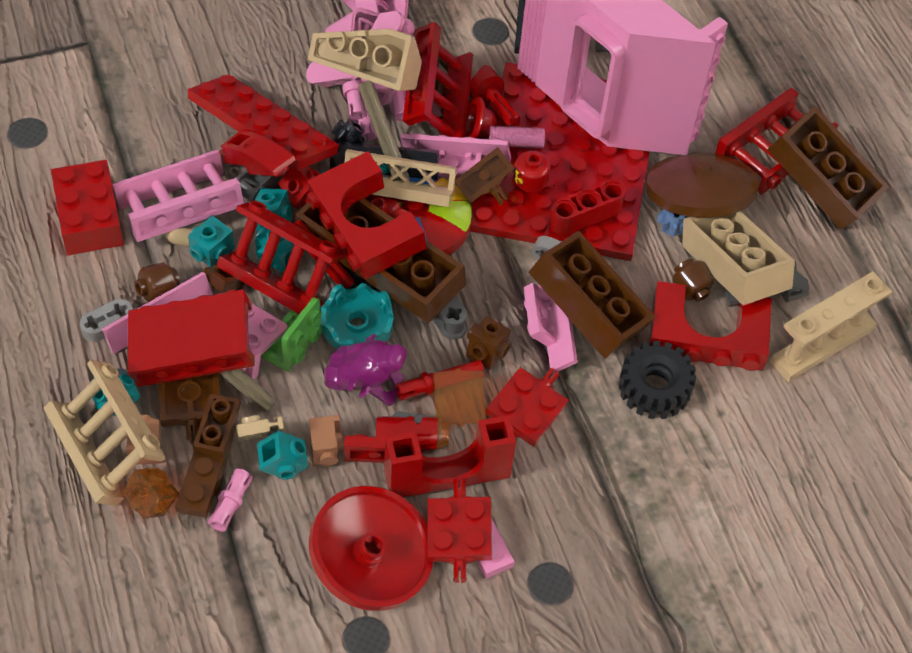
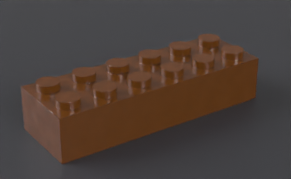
(418, 283)

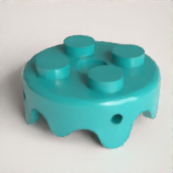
(356, 303)

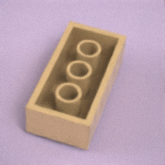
(739, 256)

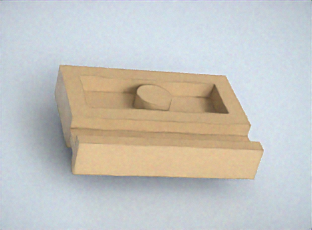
(254, 427)

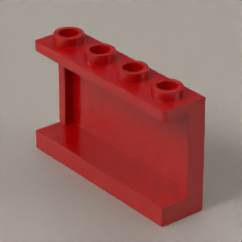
(189, 338)

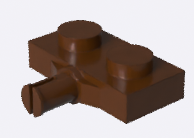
(486, 177)

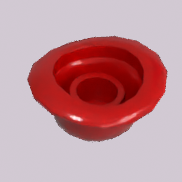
(479, 119)

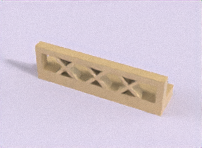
(409, 190)

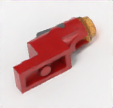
(430, 431)

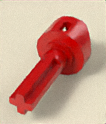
(490, 86)

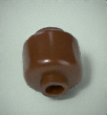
(695, 277)
(156, 280)

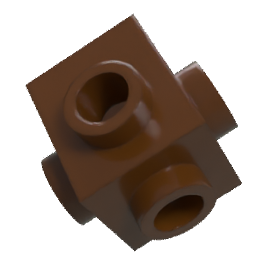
(488, 342)

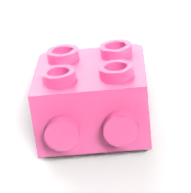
(263, 333)

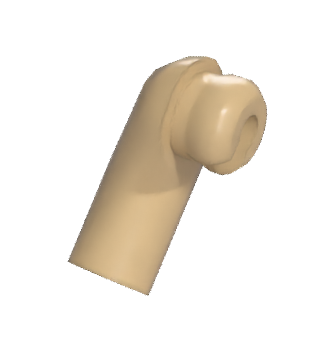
(180, 235)

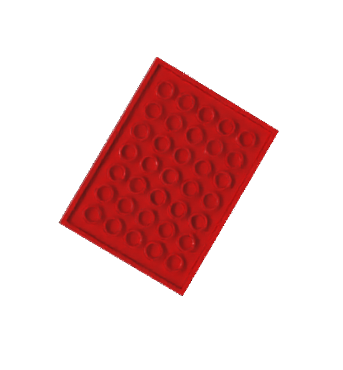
(575, 165)

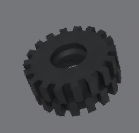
(660, 362)

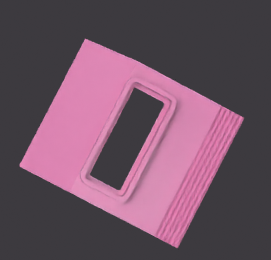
(655, 74)

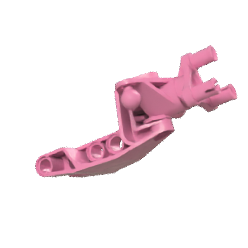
(365, 16)

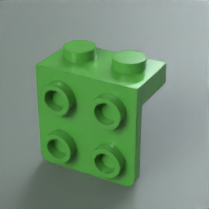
(300, 333)

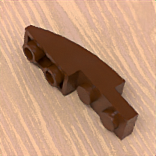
(209, 456)

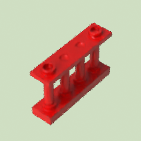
(457, 83)
(750, 132)
(261, 276)

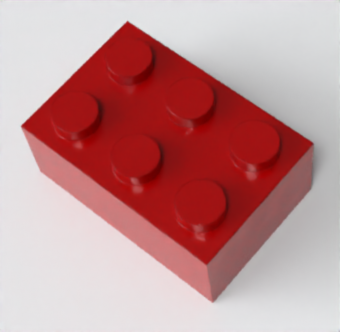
(86, 207)

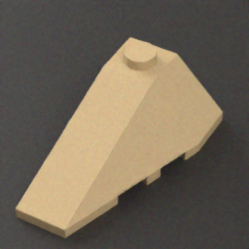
(373, 55)

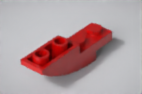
(257, 154)

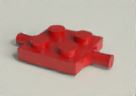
(529, 403)
(459, 529)

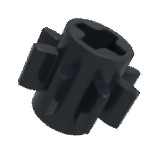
(348, 132)

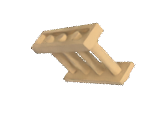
(830, 326)
(78, 437)

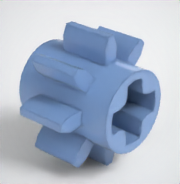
(671, 222)

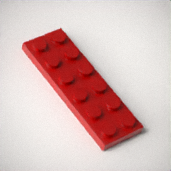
(250, 111)

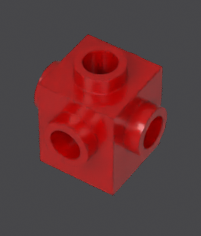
(296, 184)

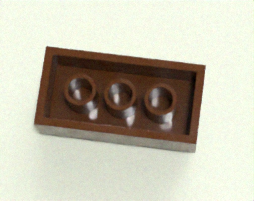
(828, 168)
(591, 294)

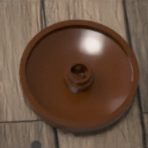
(702, 185)

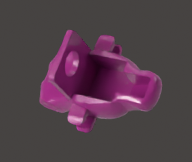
(366, 367)

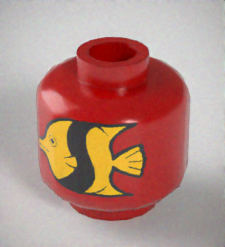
(532, 171)

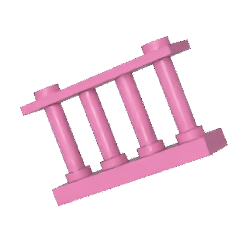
(183, 210)

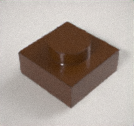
(221, 280)

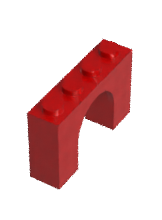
(367, 248)
(743, 348)
(483, 461)

